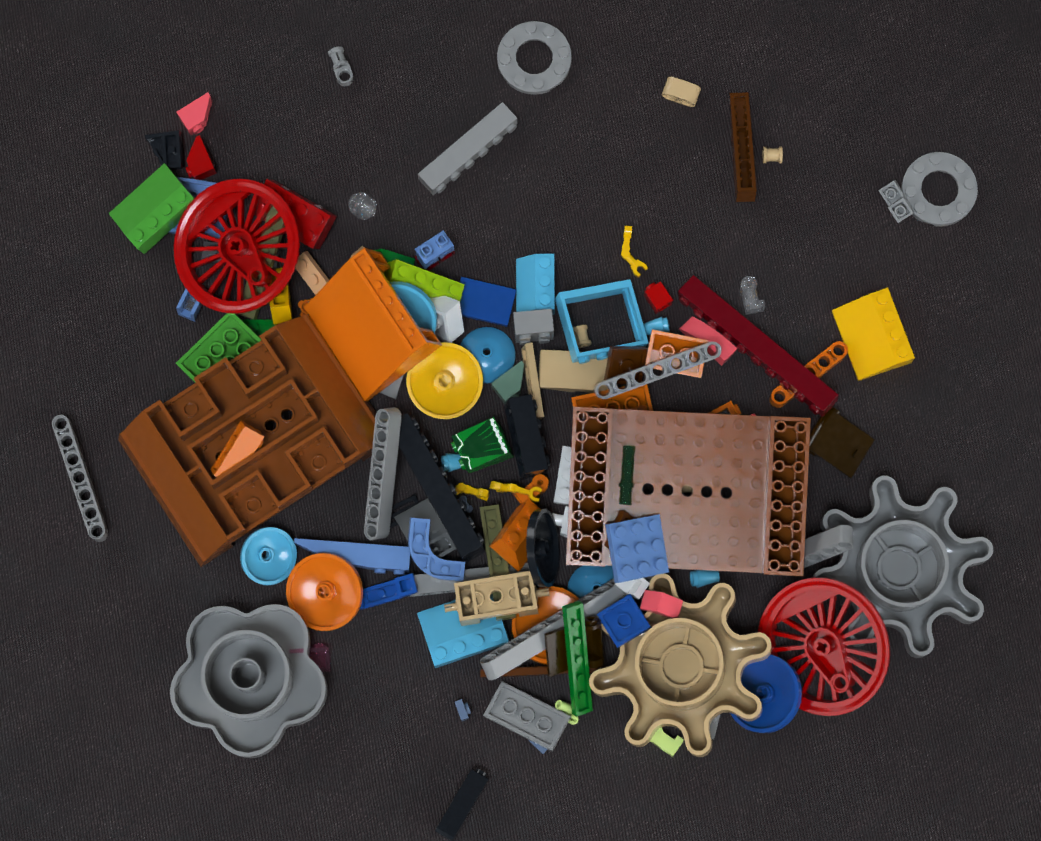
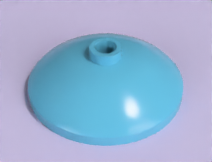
(278, 561)

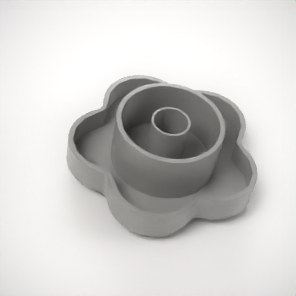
(245, 679)

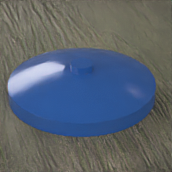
(777, 688)

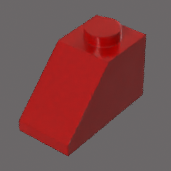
(199, 161)

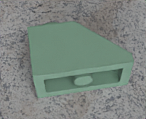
(509, 383)

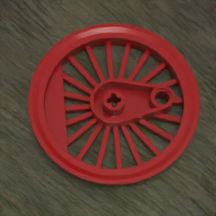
(247, 261)
(834, 659)

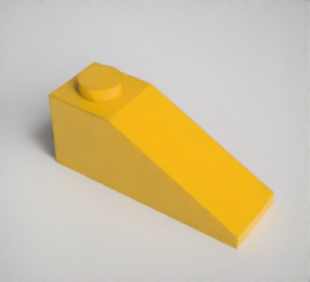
(281, 305)

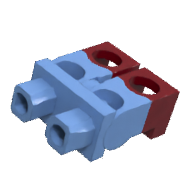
(434, 250)

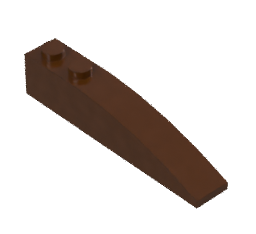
(742, 148)

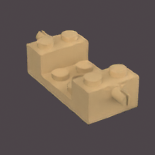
(517, 593)

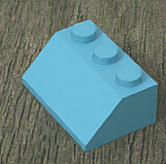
(535, 283)

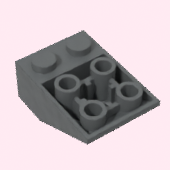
(439, 539)

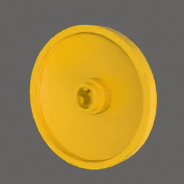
(445, 382)

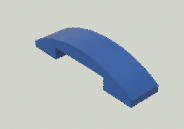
(389, 591)

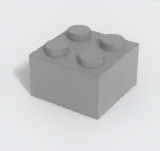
(533, 326)

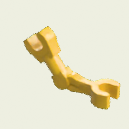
(625, 254)
(513, 488)
(479, 493)

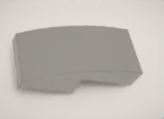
(896, 201)

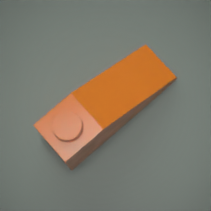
(240, 446)

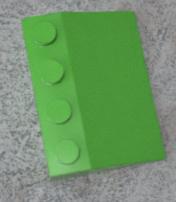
(152, 209)
(225, 339)

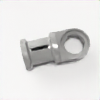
(340, 66)

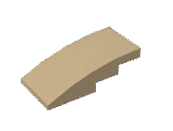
(560, 374)

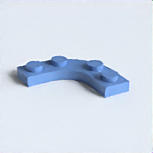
(424, 558)

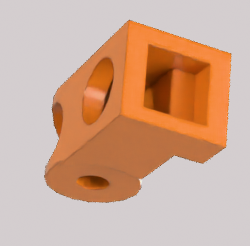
(538, 481)

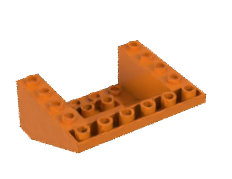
(369, 324)

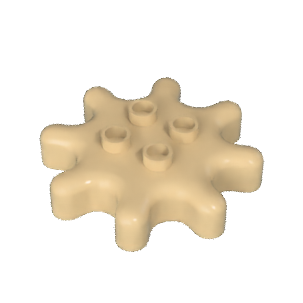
(685, 670)

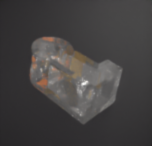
(750, 297)

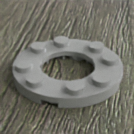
(543, 81)
(948, 164)

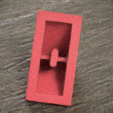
(661, 604)

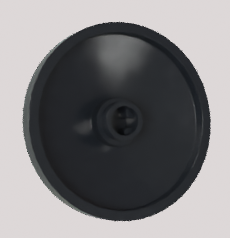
(543, 548)

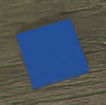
(623, 621)

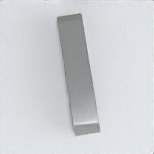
(828, 544)

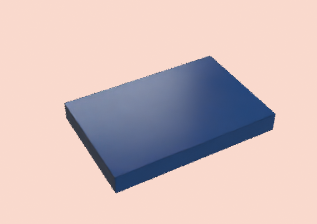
(486, 301)

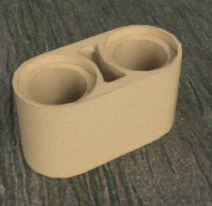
(681, 91)

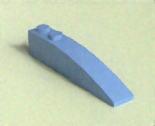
(366, 556)

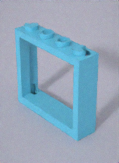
(621, 287)

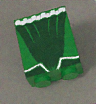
(481, 446)

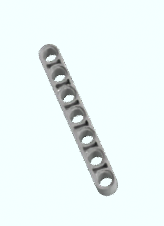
(667, 370)
(382, 473)
(84, 486)
(429, 585)

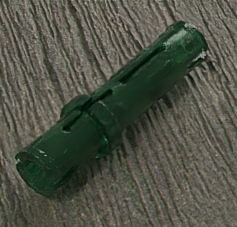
(627, 475)

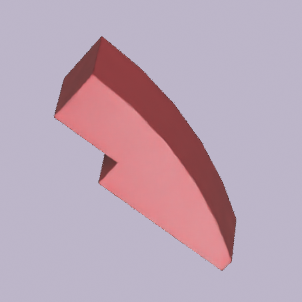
(699, 329)

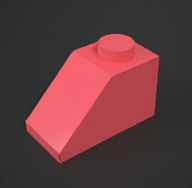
(196, 114)

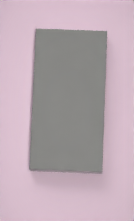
(527, 716)

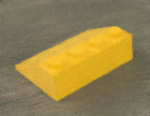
(873, 334)

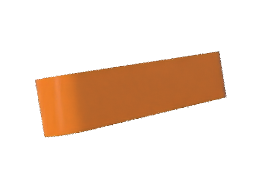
(813, 366)

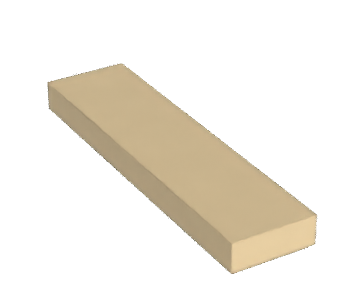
(532, 377)

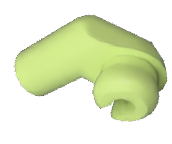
(566, 708)

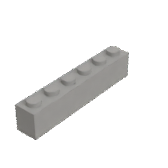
(467, 149)

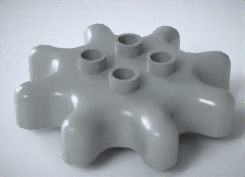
(908, 564)

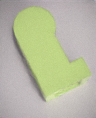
(666, 743)

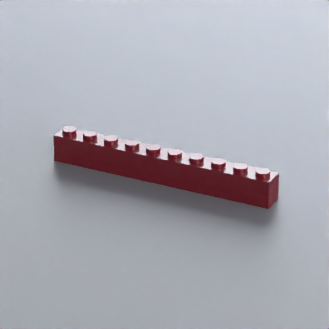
(758, 346)

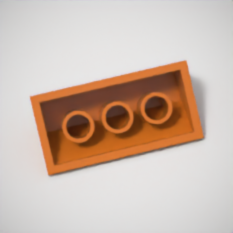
(631, 400)

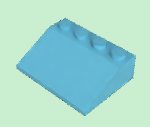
(453, 642)

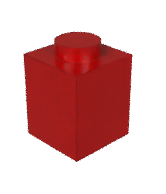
(657, 297)

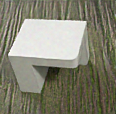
(634, 587)

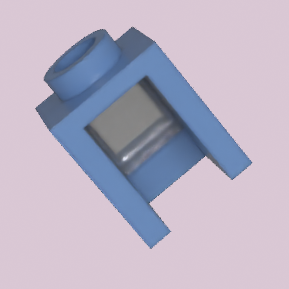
(188, 306)

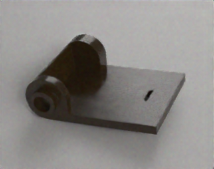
(836, 441)
(556, 647)

